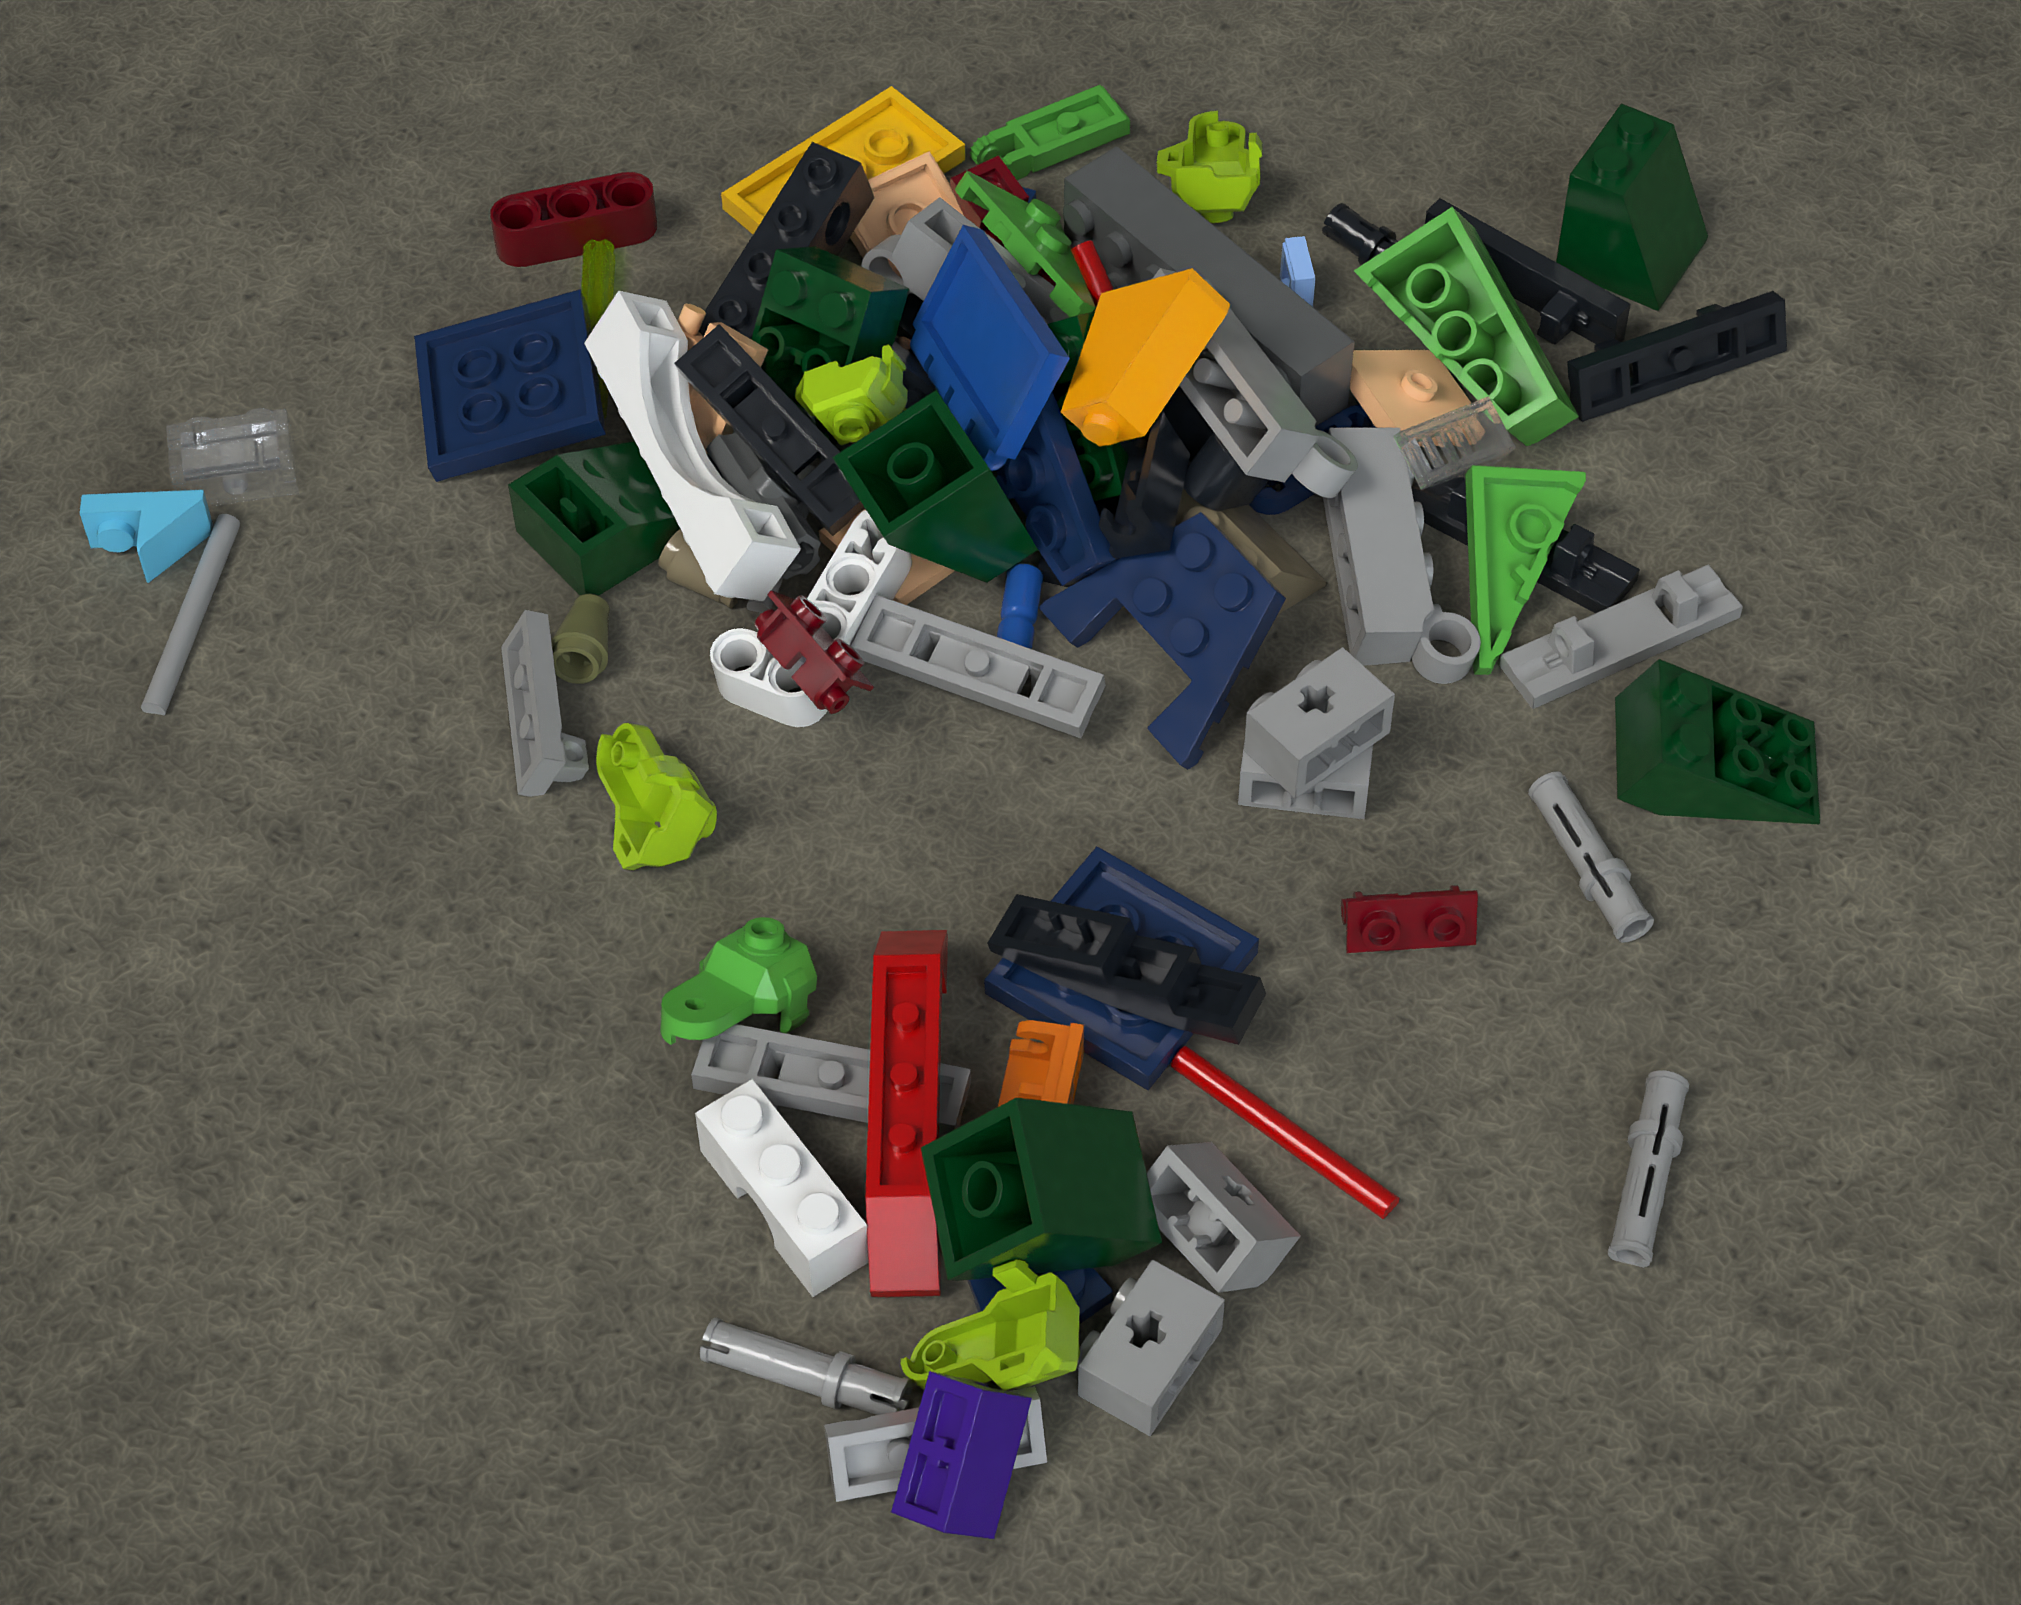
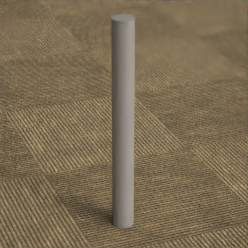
(191, 615)

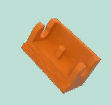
(1044, 1068)

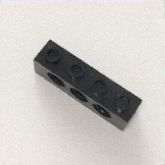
(814, 208)

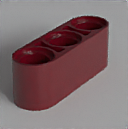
(562, 218)

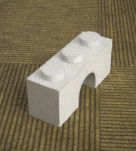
(805, 1210)

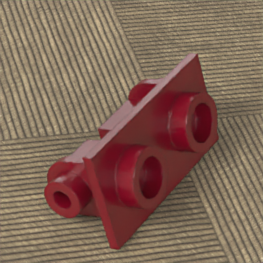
(830, 664)
(1410, 920)

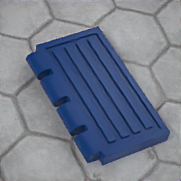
(986, 348)

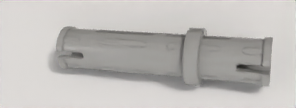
(1601, 874)
(1659, 1115)
(832, 1378)

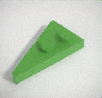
(1033, 238)
(1510, 531)

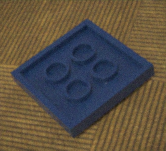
(508, 386)
(1112, 1036)

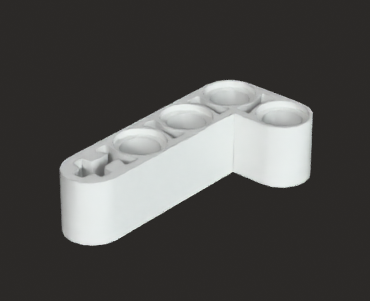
(851, 569)

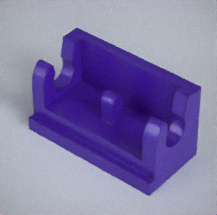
(961, 1456)

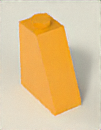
(1140, 353)

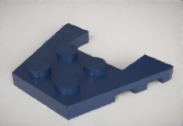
(1198, 604)

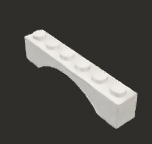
(734, 539)

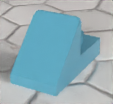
(158, 523)

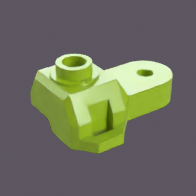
(1213, 167)
(855, 397)
(650, 790)
(1016, 1341)

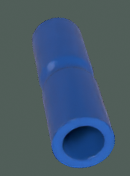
(1020, 604)

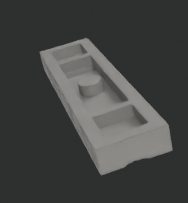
(1619, 636)
(978, 666)
(809, 1074)

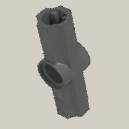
(754, 480)

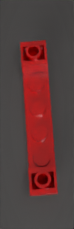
(904, 1111)

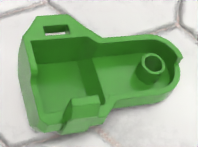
(742, 975)

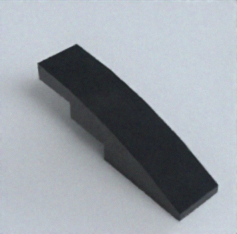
(1131, 972)

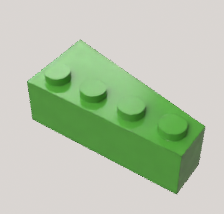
(1466, 316)

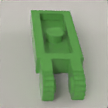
(1054, 132)

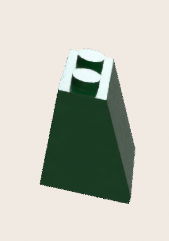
(1632, 210)
(935, 493)
(1040, 1188)

